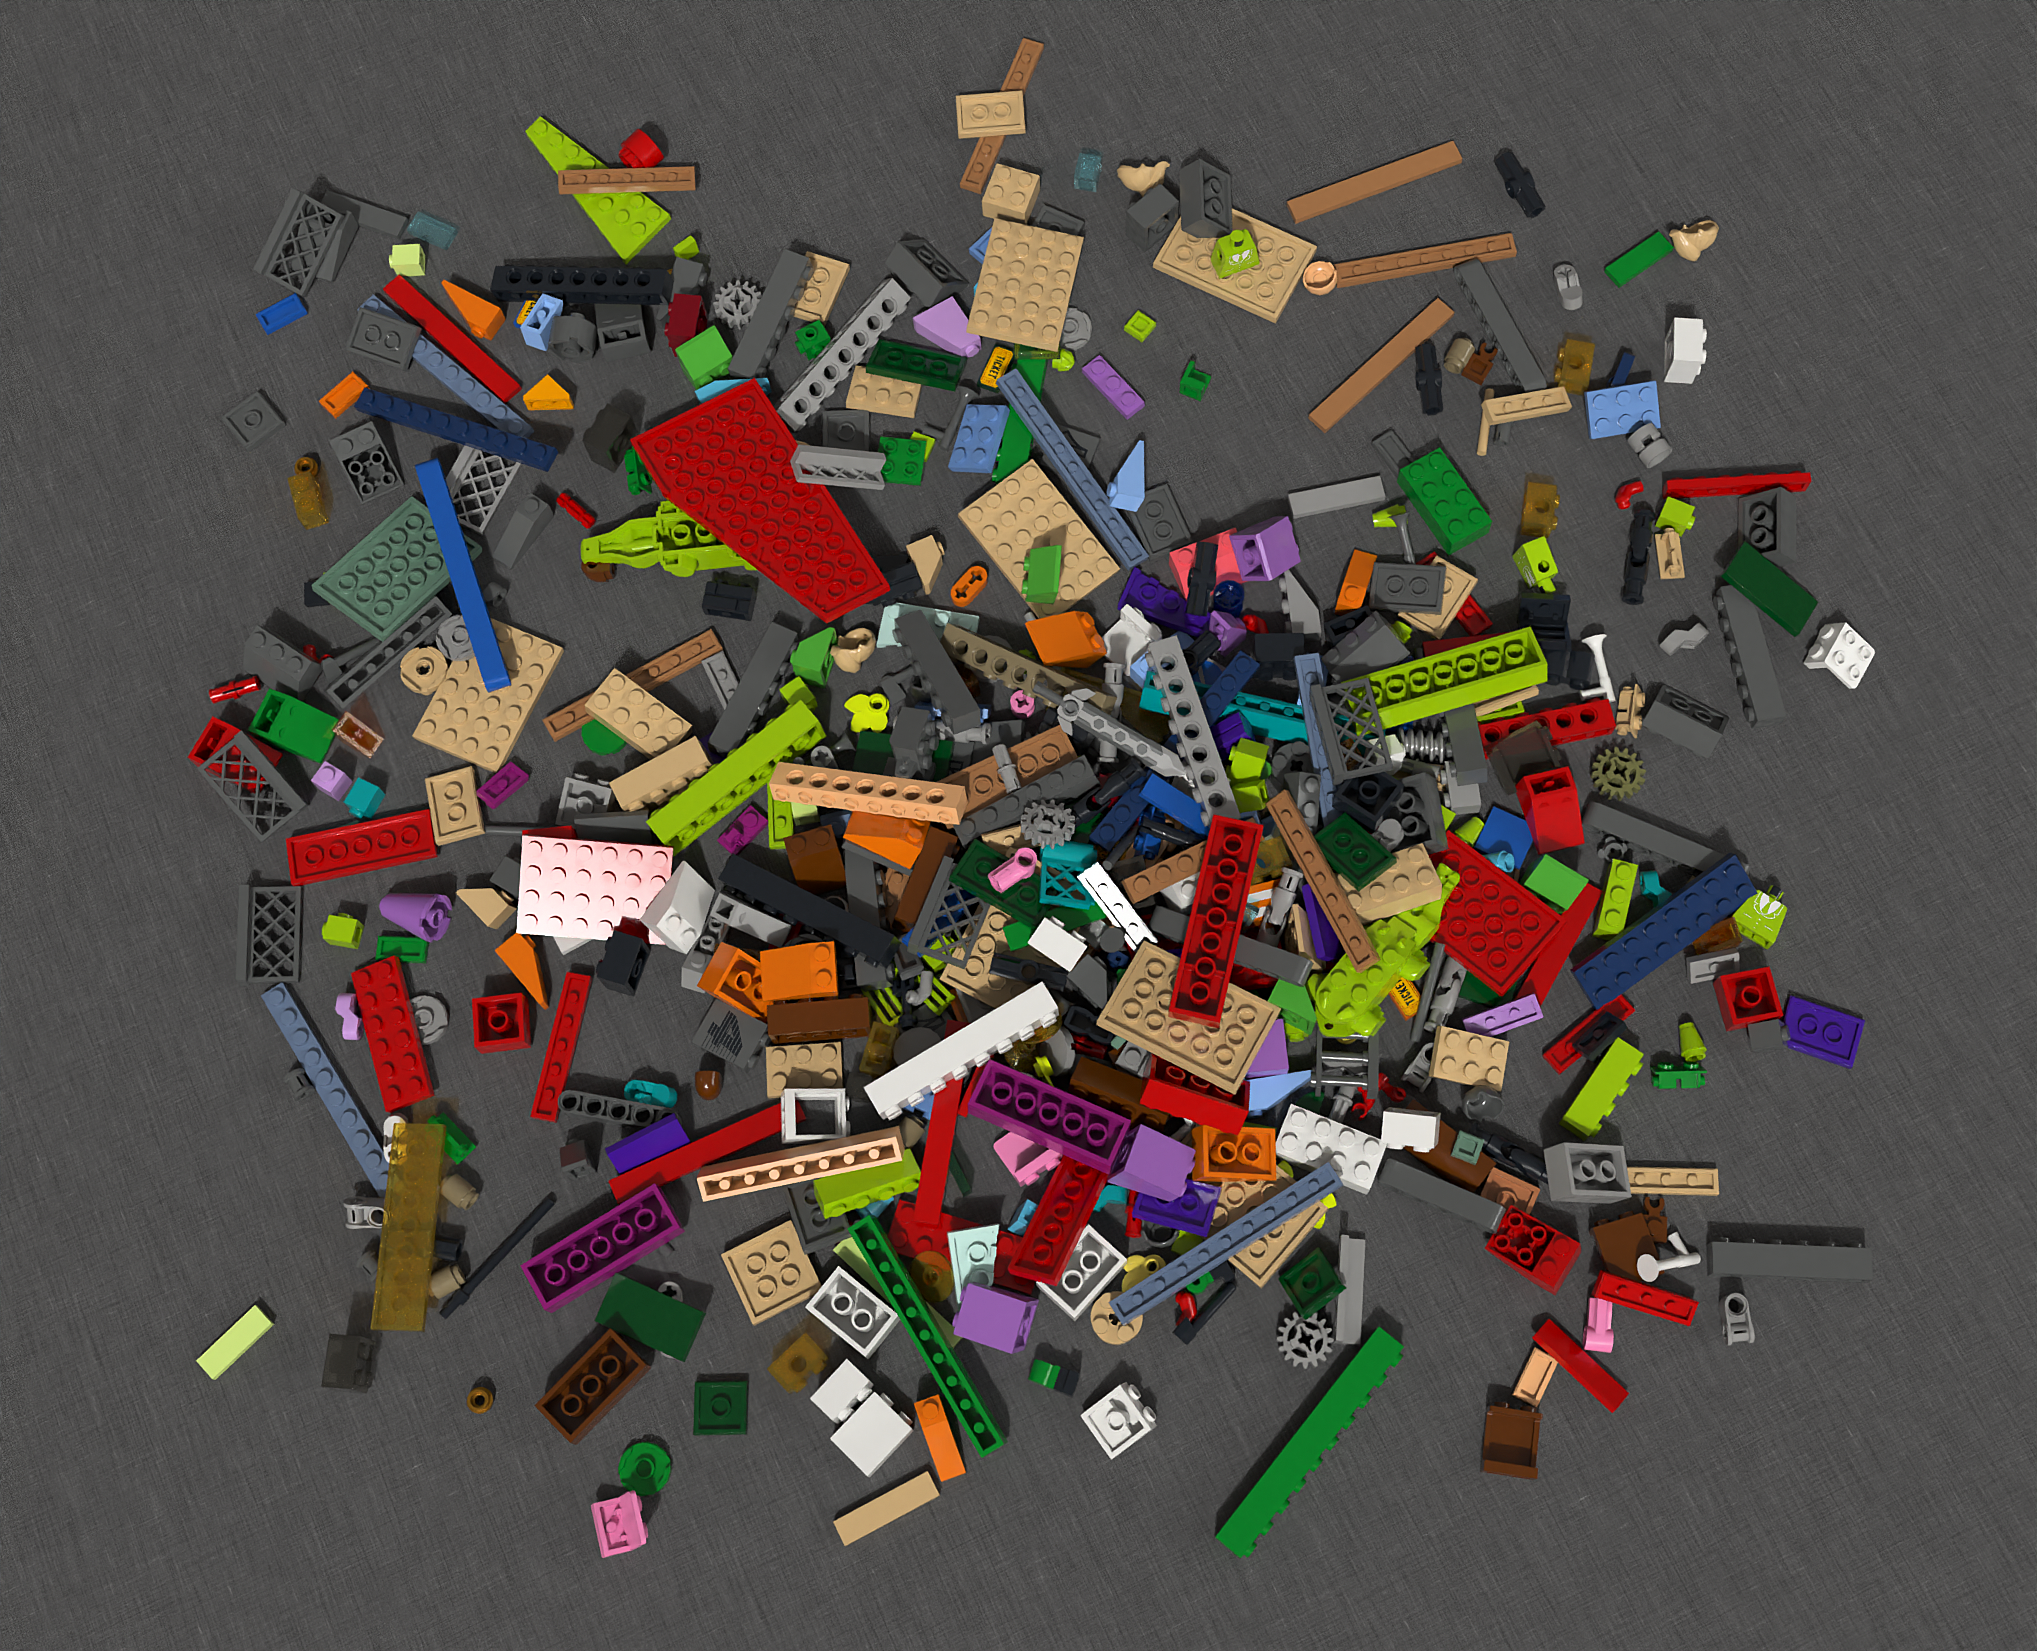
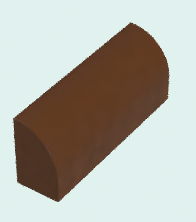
(1447, 1167)

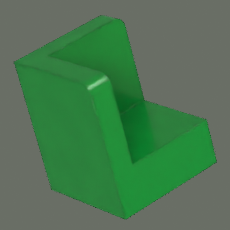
(1194, 382)

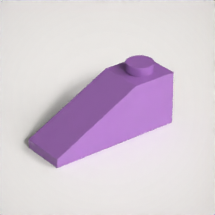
(1227, 630)

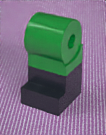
(1221, 1271)
(1054, 1377)

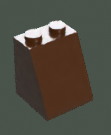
(816, 860)

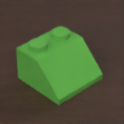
(704, 358)
(1042, 574)
(813, 658)
(1553, 883)
(1294, 1005)

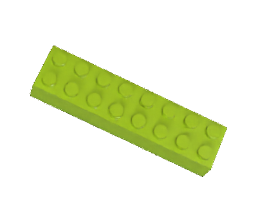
(1452, 679)
(736, 777)

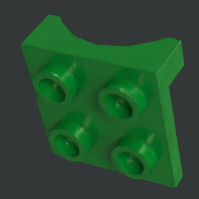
(903, 460)

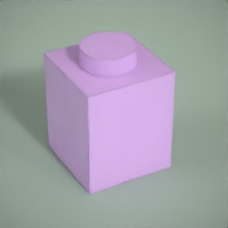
(331, 781)

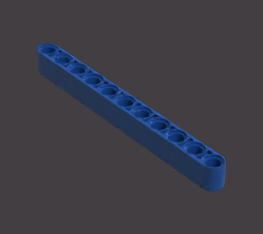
(463, 575)

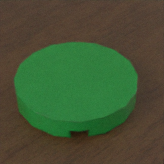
(601, 739)
(645, 1468)

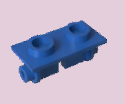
(1144, 842)

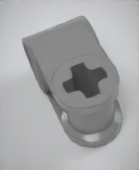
(1419, 1069)
(363, 1212)
(1736, 1321)

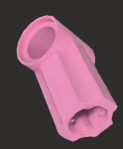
(1012, 870)
(1598, 1332)

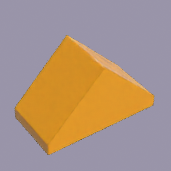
(547, 396)

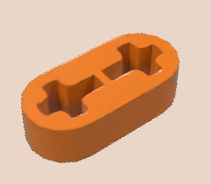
(965, 583)

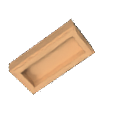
(1535, 1377)

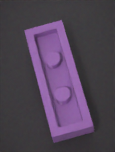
(1113, 387)
(1504, 1016)

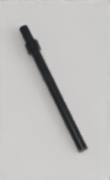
(461, 1295)

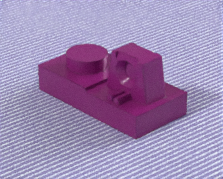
(502, 785)
(742, 831)

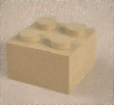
(1011, 194)

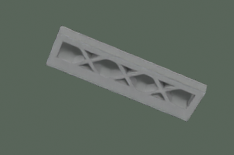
(836, 462)
(1349, 1302)

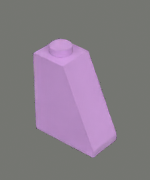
(947, 327)

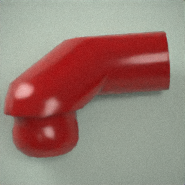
(1625, 492)
(1187, 1306)

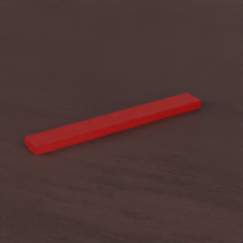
(452, 339)
(939, 1145)
(701, 1152)

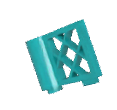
(1066, 859)

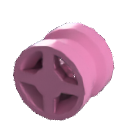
(1024, 709)

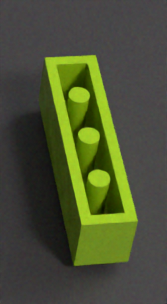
(1601, 1089)
(865, 1186)

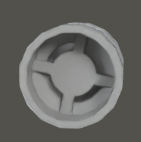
(1656, 448)

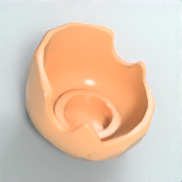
(1320, 278)

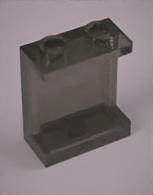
(1522, 754)

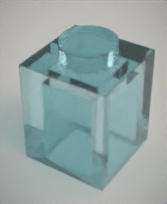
(1087, 172)

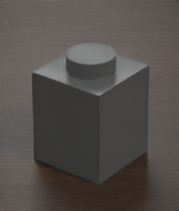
(1768, 1036)

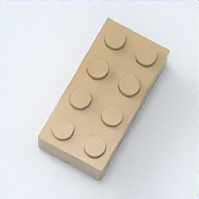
(637, 716)
(662, 777)
(1398, 889)

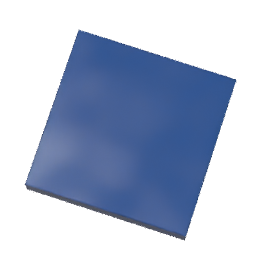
(1506, 834)

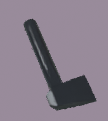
(1186, 1331)

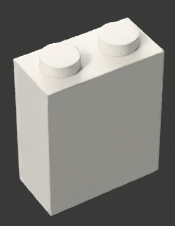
(873, 1433)

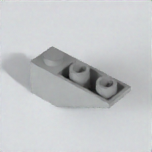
(1300, 610)
(750, 919)
(702, 951)

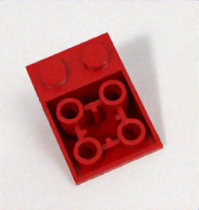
(214, 738)
(1551, 809)
(1534, 1249)

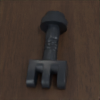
(899, 989)

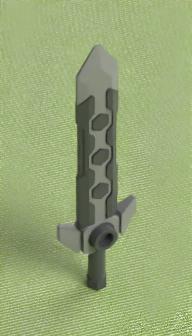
(1109, 729)

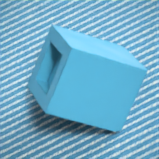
(1022, 1218)

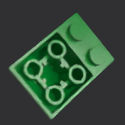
(293, 726)

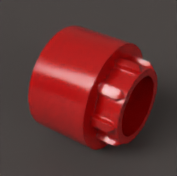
(640, 151)

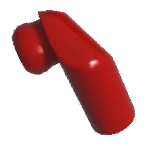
(1255, 624)

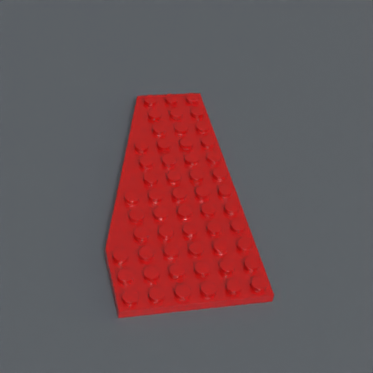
(735, 479)

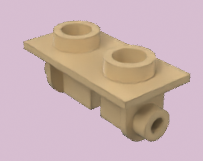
(1669, 554)
(1631, 720)

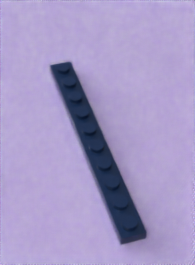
(456, 429)
(1214, 703)

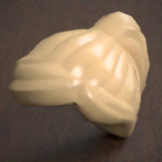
(1142, 178)
(1694, 239)
(853, 649)

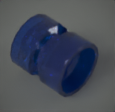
(1228, 598)

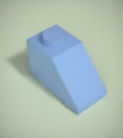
(538, 323)

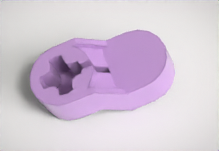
(346, 1007)

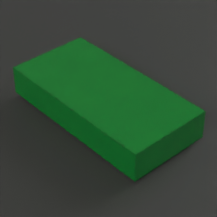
(406, 948)

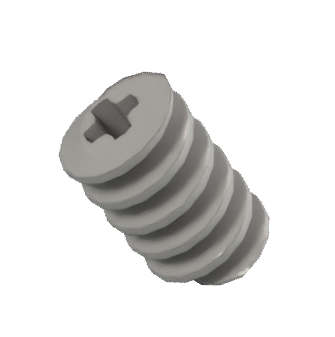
(1421, 744)

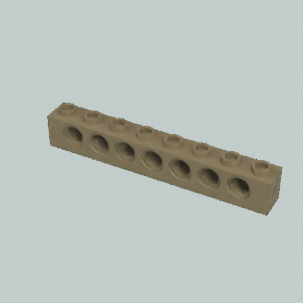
(954, 642)

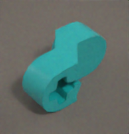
(1651, 888)
(640, 1092)
(1113, 1195)

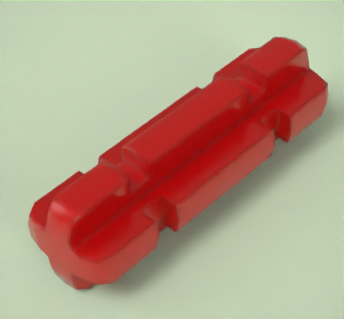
(576, 510)

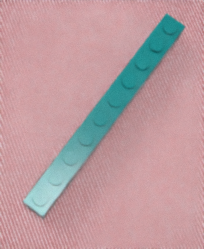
(1266, 715)

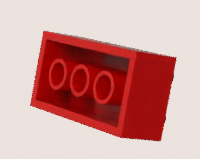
(1192, 1097)

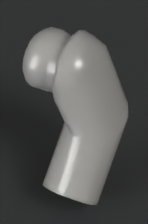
(923, 991)

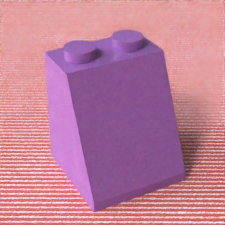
(1265, 549)
(1272, 1056)
(1152, 1164)
(995, 1317)

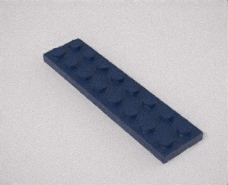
(1663, 931)

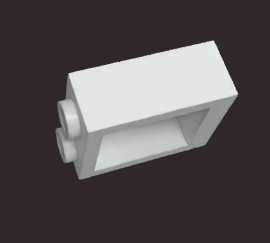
(788, 1123)

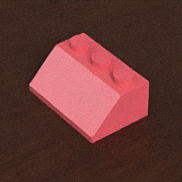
(1225, 566)

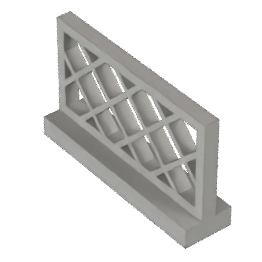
(457, 479)

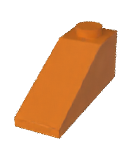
(479, 314)
(1355, 582)
(525, 964)
(939, 1437)

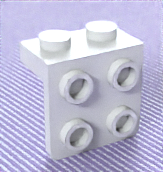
(1130, 638)
(1841, 652)

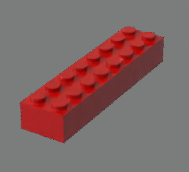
(1215, 921)

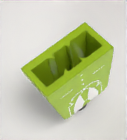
(1234, 253)
(1536, 565)
(1762, 916)

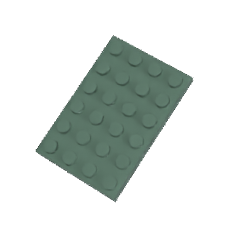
(390, 571)

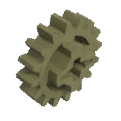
(1618, 784)

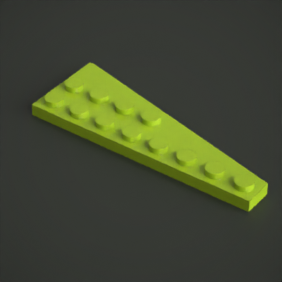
(623, 218)

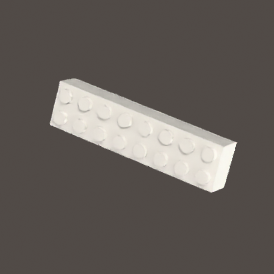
(962, 1051)

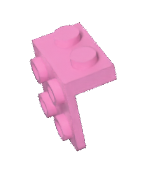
(1025, 1158)
(619, 1524)

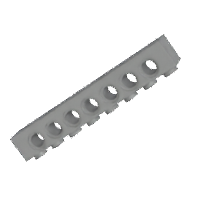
(828, 358)
(1170, 651)

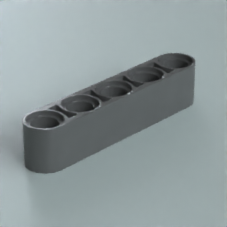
(608, 1108)
(1441, 1196)

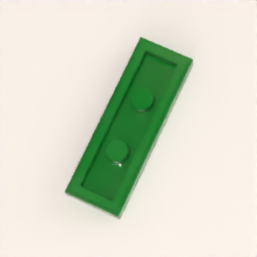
(1638, 259)

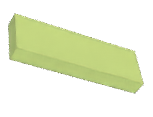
(235, 1342)

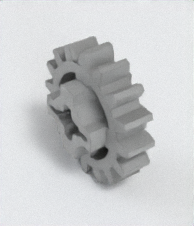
(728, 302)
(1047, 824)
(1293, 1344)

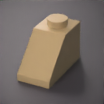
(927, 560)
(489, 905)

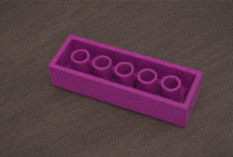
(1049, 1116)
(602, 1248)

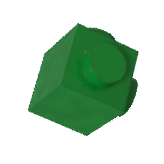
(812, 339)

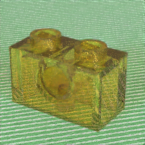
(1579, 355)
(1539, 496)
(308, 500)
(1274, 857)
(879, 1050)
(783, 1369)

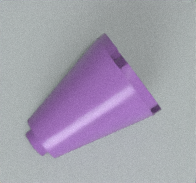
(418, 913)

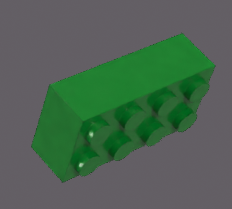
(1444, 501)

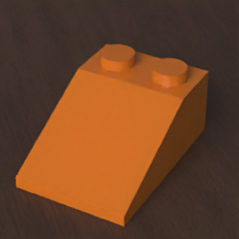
(1067, 639)
(889, 836)
(799, 972)
(735, 981)
(1232, 1156)

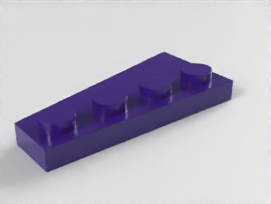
(1161, 605)

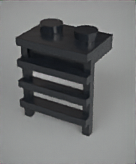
(1547, 618)

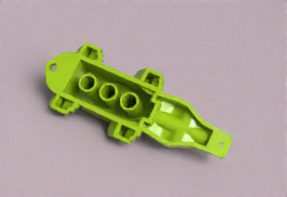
(668, 538)
(1352, 998)

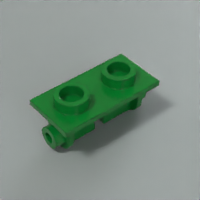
(640, 478)
(1689, 1075)
(456, 1142)

